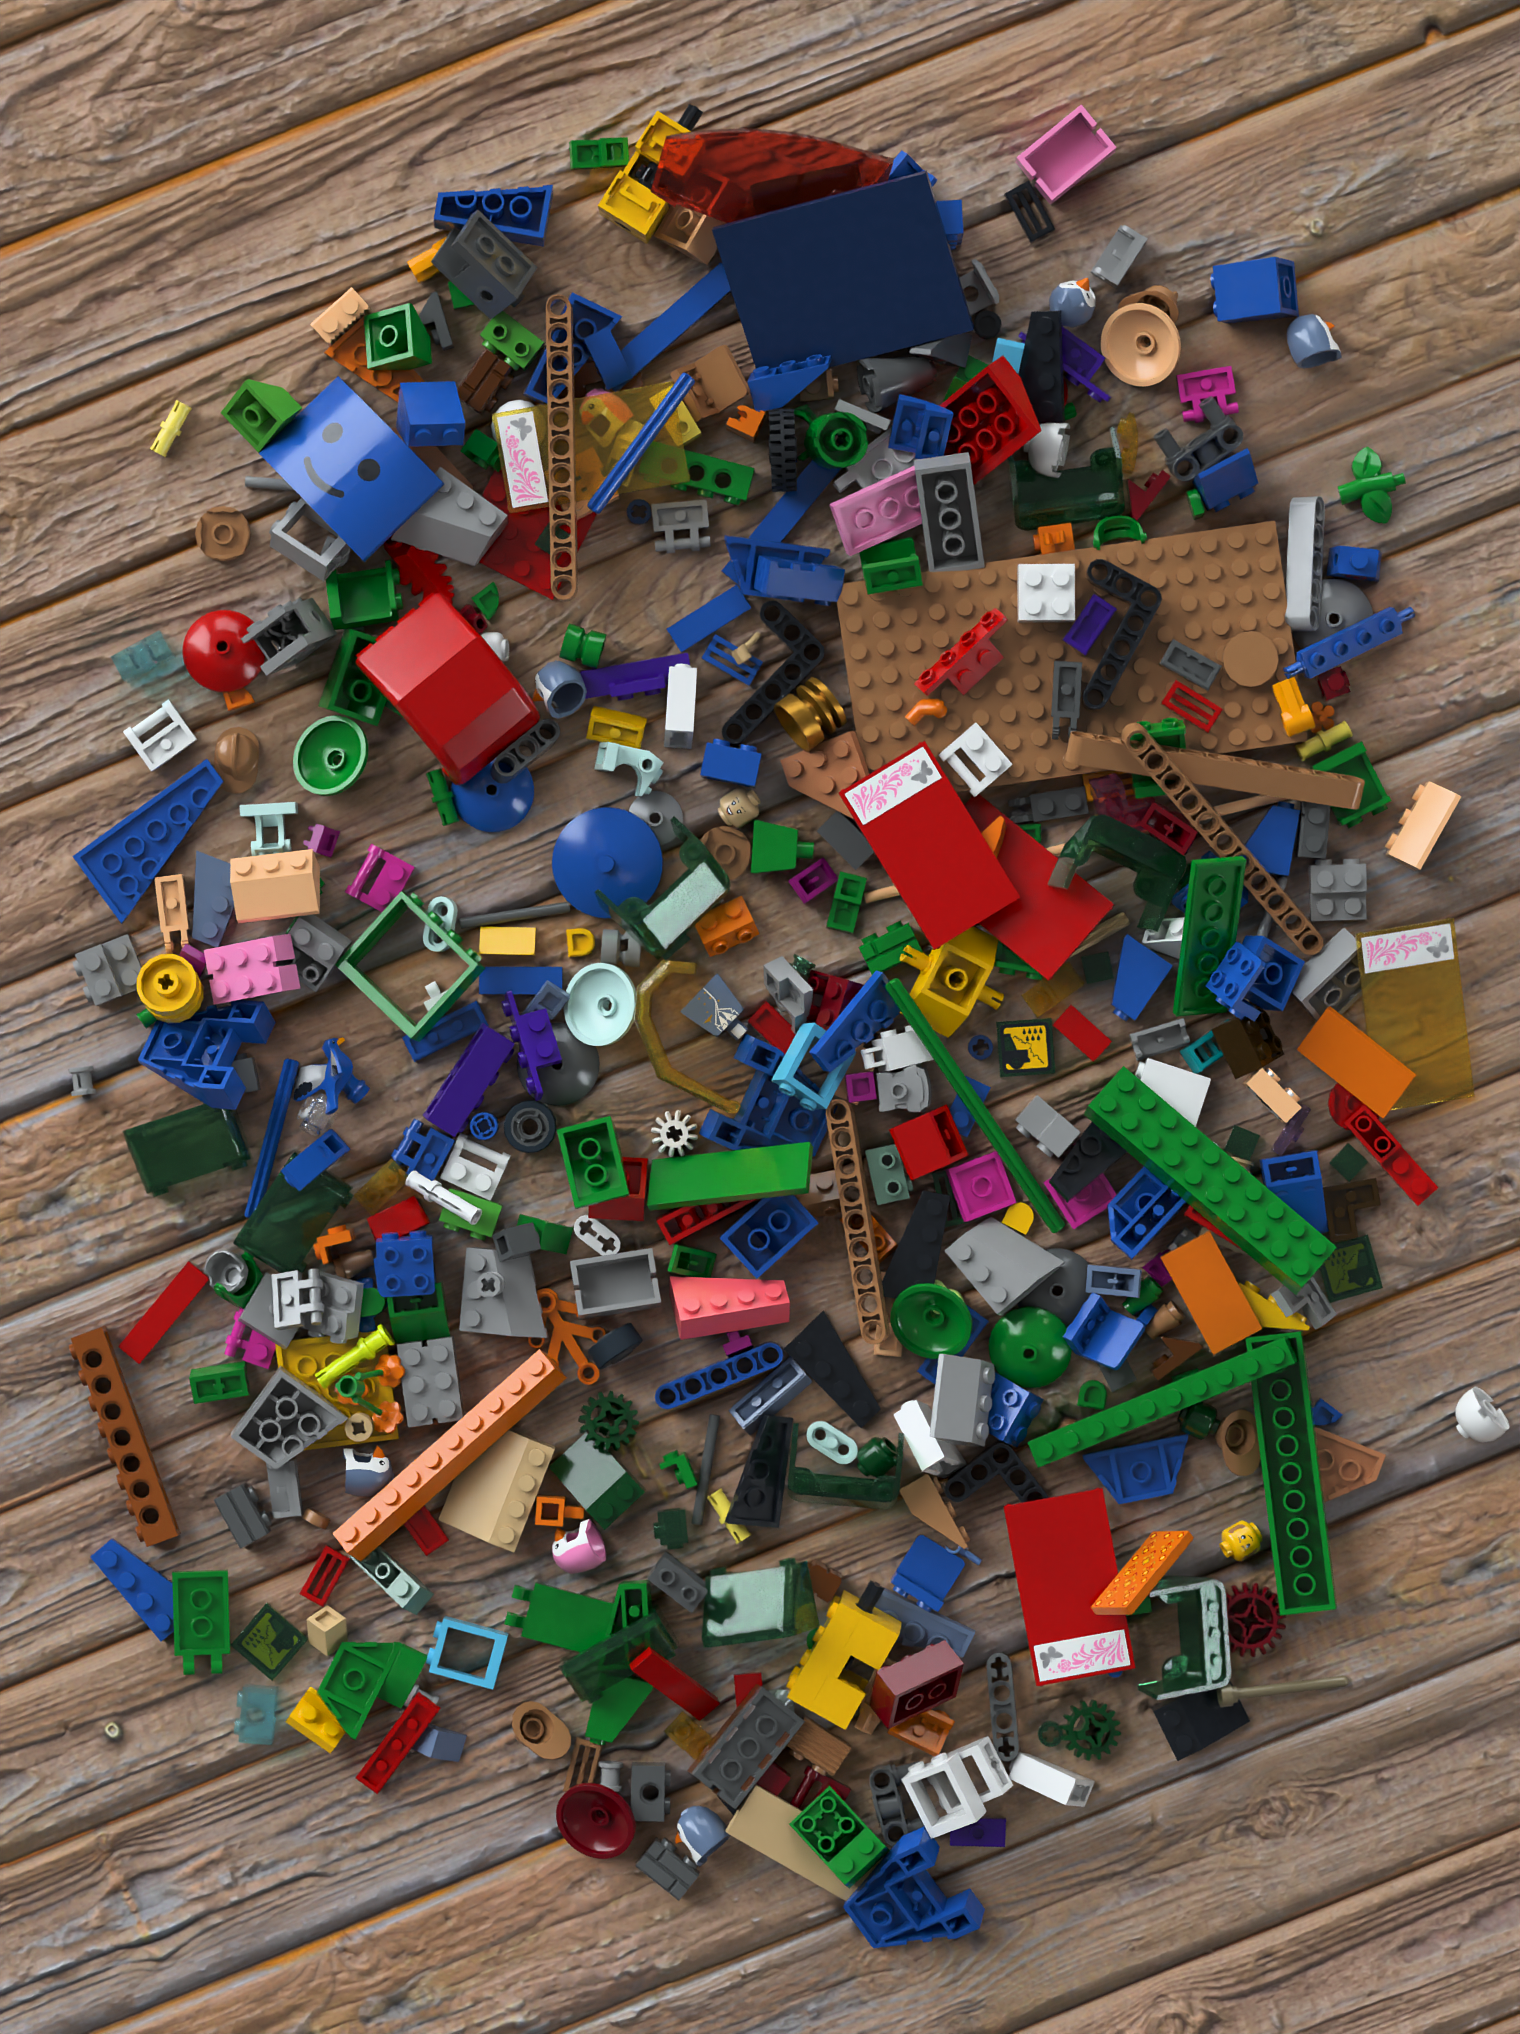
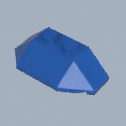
(1141, 1212)

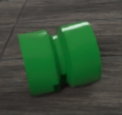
(582, 646)

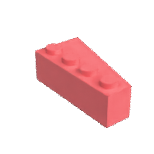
(726, 1304)

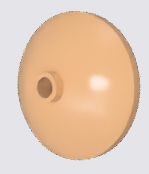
(1127, 352)

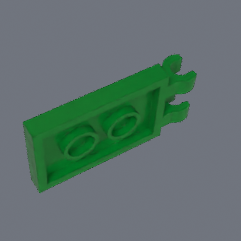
(201, 1617)
(561, 1617)

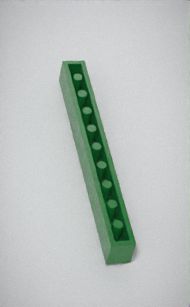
(1162, 1401)

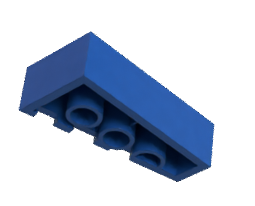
(517, 213)

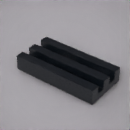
(1040, 232)

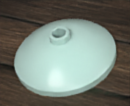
(589, 1001)

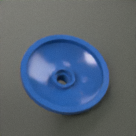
(494, 811)

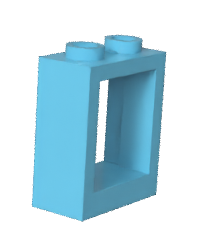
(808, 1034)
(495, 1660)

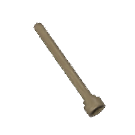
(1230, 1694)

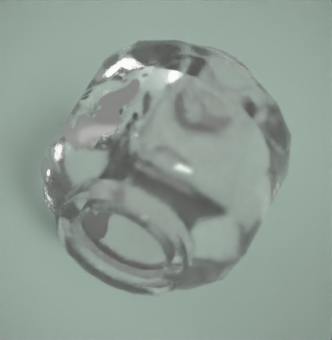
(313, 1116)

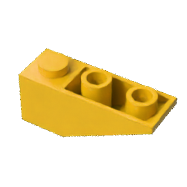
(1269, 1312)

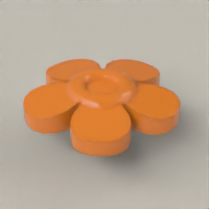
(1320, 716)

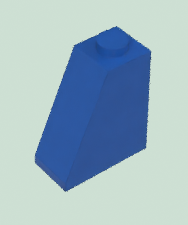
(1275, 838)
(1136, 978)

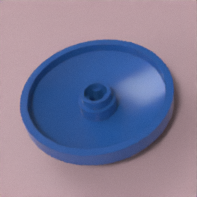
(608, 853)

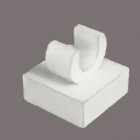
(435, 994)

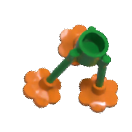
(353, 1388)

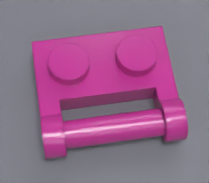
(388, 883)

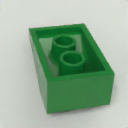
(593, 1162)

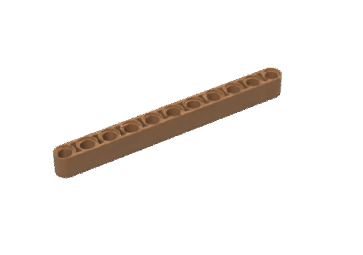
(558, 434)
(1222, 771)
(1213, 830)

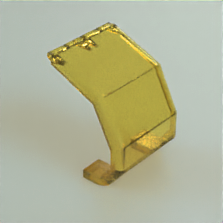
(653, 1042)

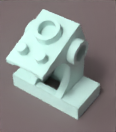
(612, 755)
(269, 816)

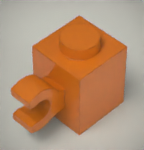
(1054, 539)
(552, 1510)

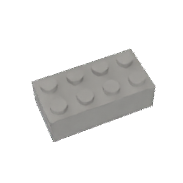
(949, 513)

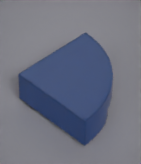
(1147, 1314)
(1324, 1413)

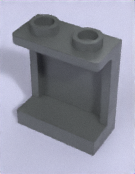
(678, 1581)

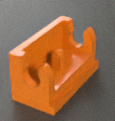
(749, 423)

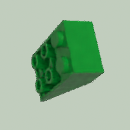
(839, 1837)

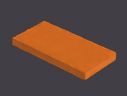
(1356, 1062)
(1211, 1292)

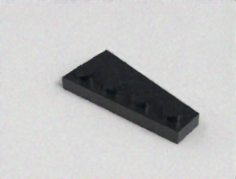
(1043, 366)
(1086, 1162)
(919, 1247)
(832, 1368)

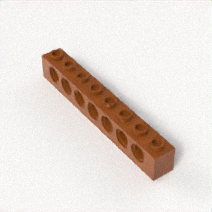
(138, 1446)

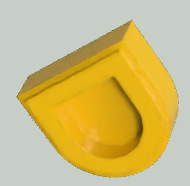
(579, 942)
(1019, 1217)

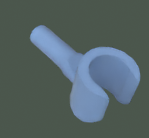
(967, 1554)

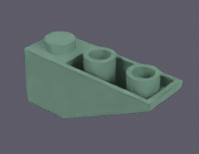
(395, 1580)

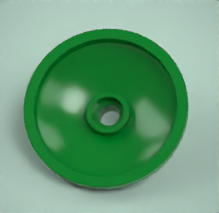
(322, 748)
(1035, 1330)
(928, 1332)

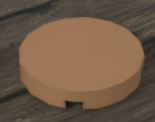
(223, 533)
(1250, 659)
(729, 849)

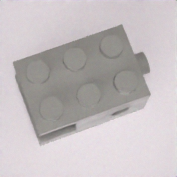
(296, 631)

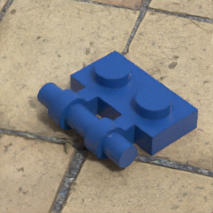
(431, 1153)

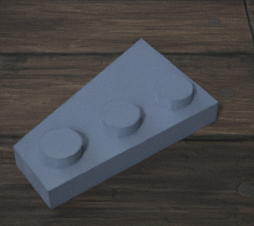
(211, 899)

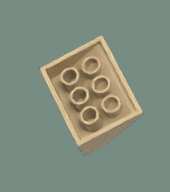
(499, 1490)

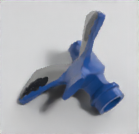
(331, 1077)

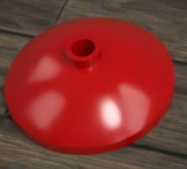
(222, 669)

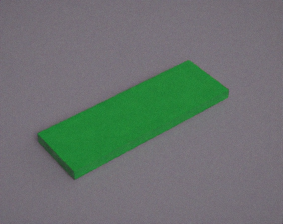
(1207, 931)
(730, 1176)

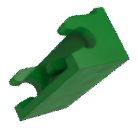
(219, 1382)

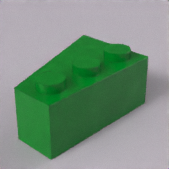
(630, 1604)

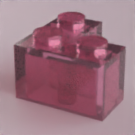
(1111, 800)

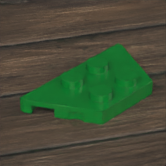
(355, 1681)

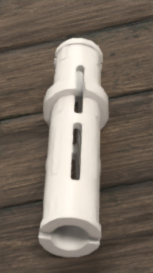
(435, 1192)

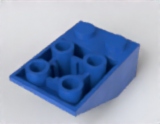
(1299, 1184)

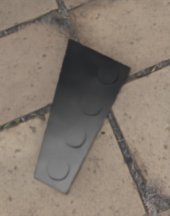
(763, 1479)

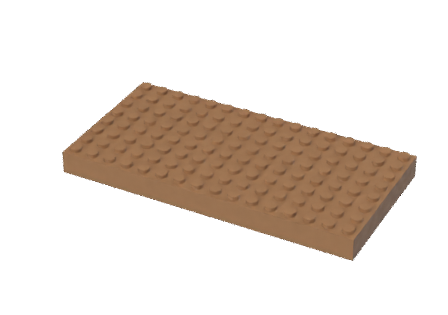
(1210, 593)

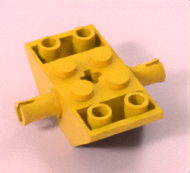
(946, 1001)

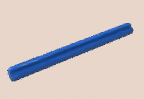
(641, 443)
(272, 1134)

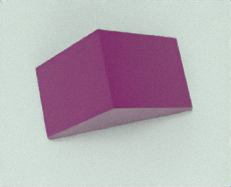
(813, 880)

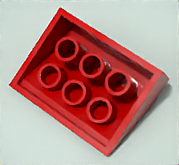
(990, 418)

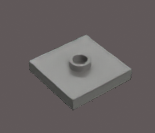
(260, 1314)

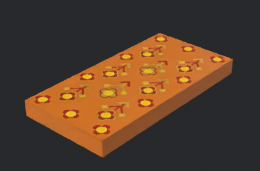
(1142, 1573)

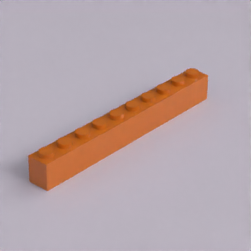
(449, 1455)

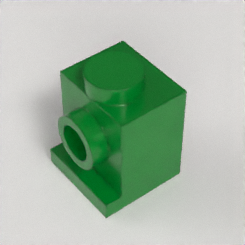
(482, 451)

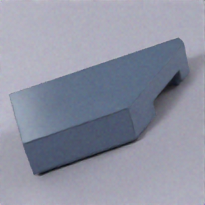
(548, 997)

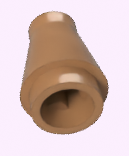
(351, 1264)
(1165, 1319)

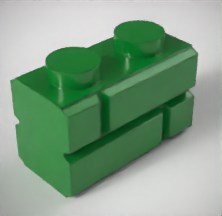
(885, 951)

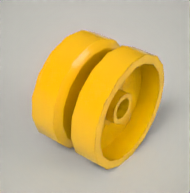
(170, 988)

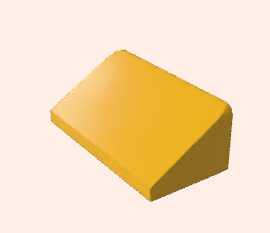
(616, 727)
(507, 940)

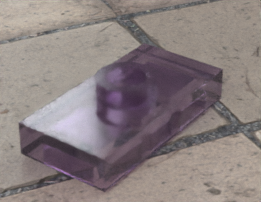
(1291, 1131)

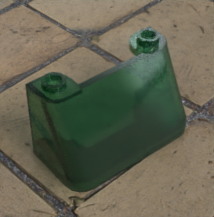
(187, 1146)
(291, 1220)
(758, 1604)

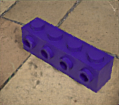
(469, 1080)

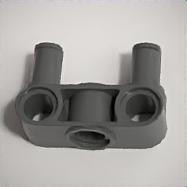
(1204, 449)
(888, 1801)

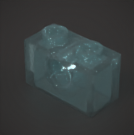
(143, 656)
(265, 1699)

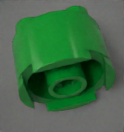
(851, 439)

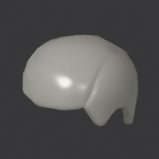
(227, 1269)

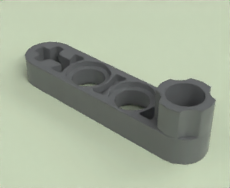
(999, 1707)

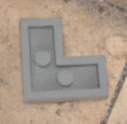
(1310, 1299)

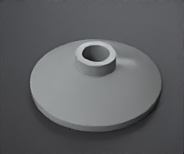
(665, 806)

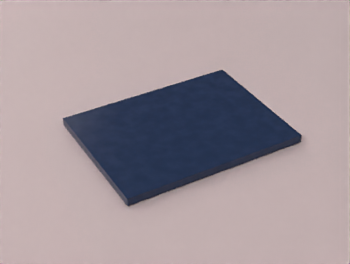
(845, 275)

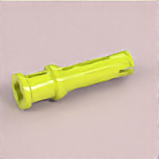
(365, 1349)

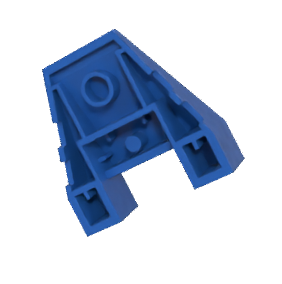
(202, 1049)
(765, 1112)
(904, 1902)

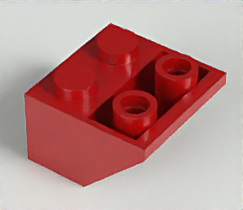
(928, 1142)

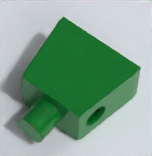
(777, 848)

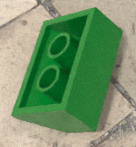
(347, 687)

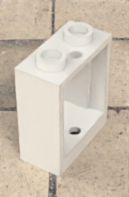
(953, 1766)
(989, 1766)

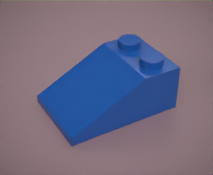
(1226, 480)
(768, 1232)

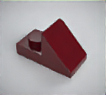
(1139, 499)

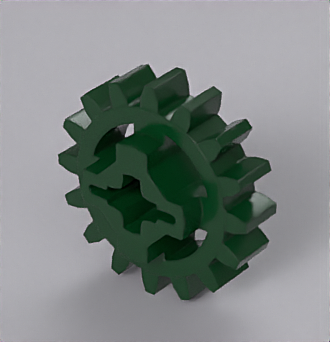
(596, 1425)
(1093, 1741)

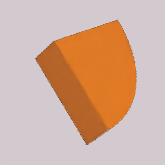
(238, 699)

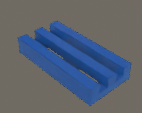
(711, 648)

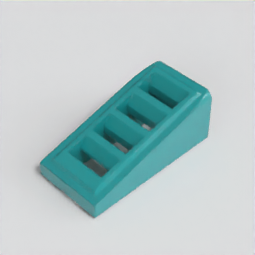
(1192, 1059)

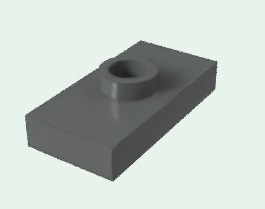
(1190, 665)

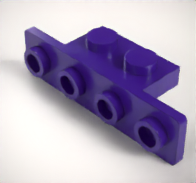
(1080, 363)
(631, 677)
(535, 1042)

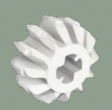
(670, 1141)

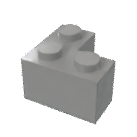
(1046, 1126)

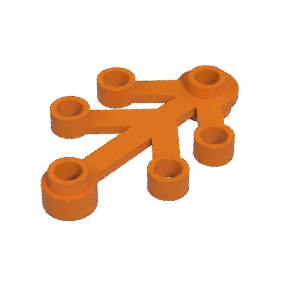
(563, 1332)

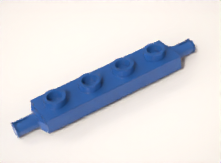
(1349, 643)

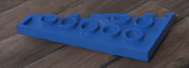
(137, 848)

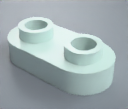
(449, 919)
(831, 1442)

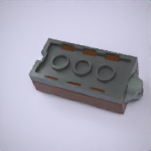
(747, 1744)

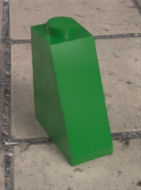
(616, 1708)

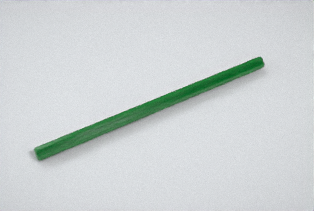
(974, 1105)

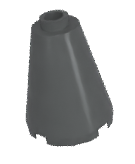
(888, 377)

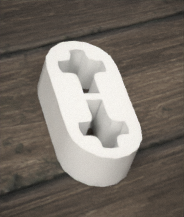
(592, 1241)

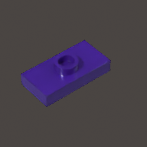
(1089, 624)
(983, 1833)

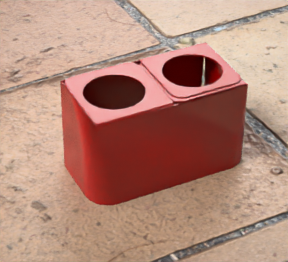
(399, 1218)

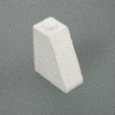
(680, 706)
(1176, 1086)
(931, 1454)
(1050, 1780)

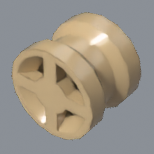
(363, 1427)

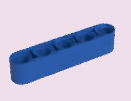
(709, 1385)

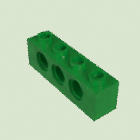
(740, 476)

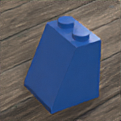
(1255, 290)
(430, 414)

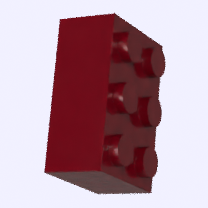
(916, 1684)

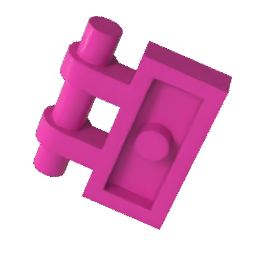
(1203, 384)
(258, 1348)

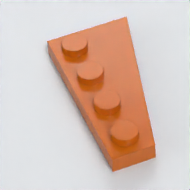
(351, 353)

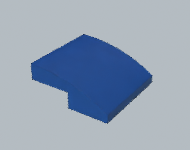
(920, 427)

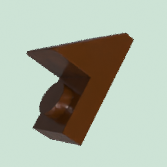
(1180, 1350)

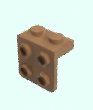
(716, 383)

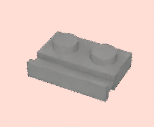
(873, 421)

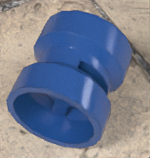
(487, 1123)

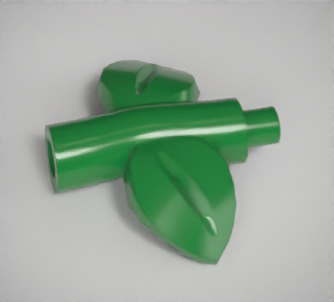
(1371, 486)

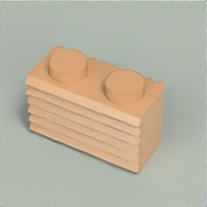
(340, 316)

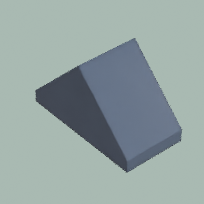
(1113, 1280)
(440, 1743)

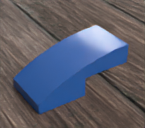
(607, 358)

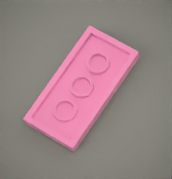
(878, 512)

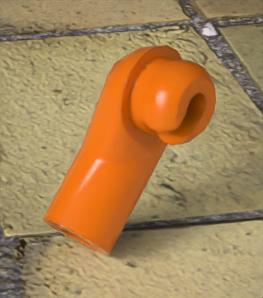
(926, 707)

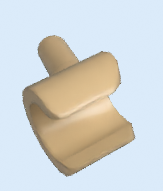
(742, 654)

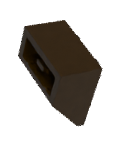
(1248, 1043)

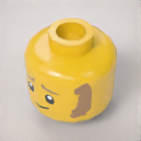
(1240, 1540)

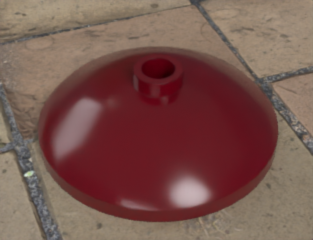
(588, 1828)

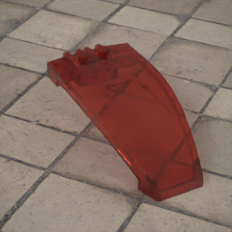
(759, 171)

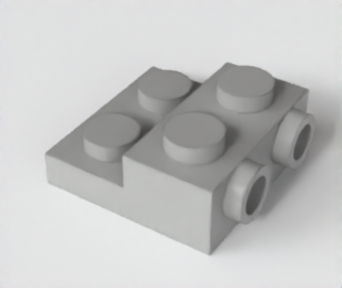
(1337, 890)
(108, 970)
(341, 1309)

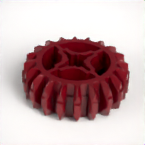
(1246, 1633)

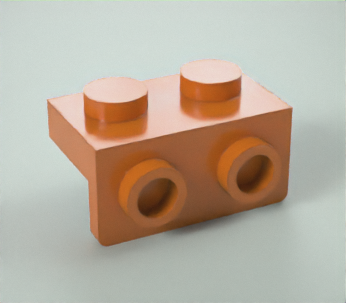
(726, 927)
(335, 1236)
(925, 1731)

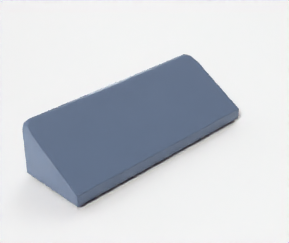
(770, 1395)

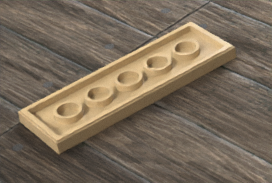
(764, 1825)

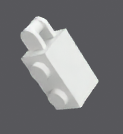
(895, 1051)

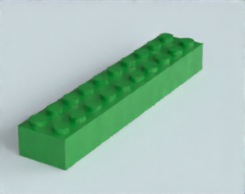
(1209, 1180)
(1293, 1483)

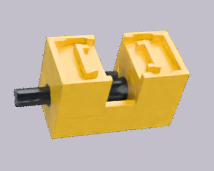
(629, 197)
(851, 1632)

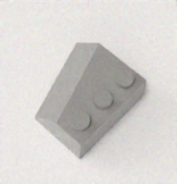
(454, 523)
(1001, 1263)
(512, 1311)
(285, 1419)

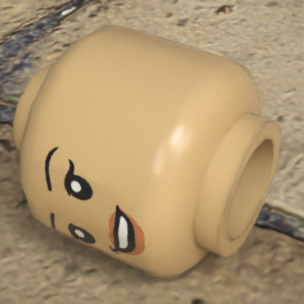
(739, 807)

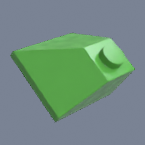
(260, 412)

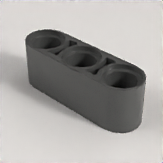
(532, 740)

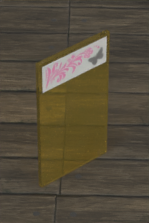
(603, 433)
(1418, 1007)

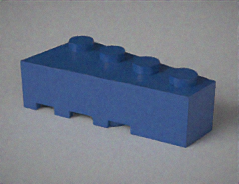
(587, 319)

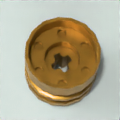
(810, 714)

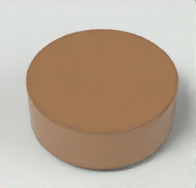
(316, 1518)

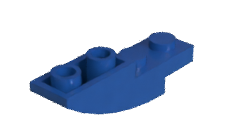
(315, 1160)

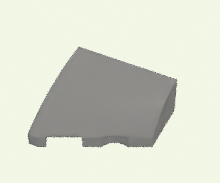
(788, 990)

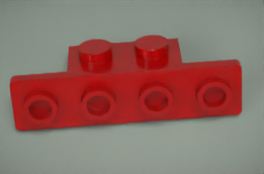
(968, 659)

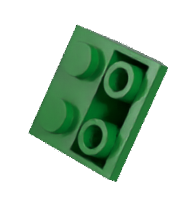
(419, 1316)

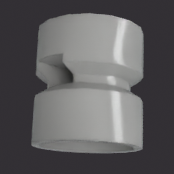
(611, 947)

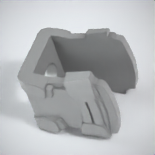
(986, 291)
(905, 1089)

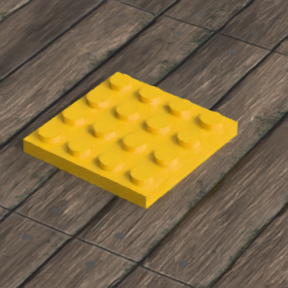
(309, 1356)

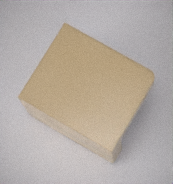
(327, 1630)

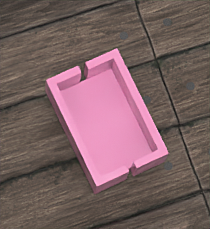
(1065, 154)
(250, 969)

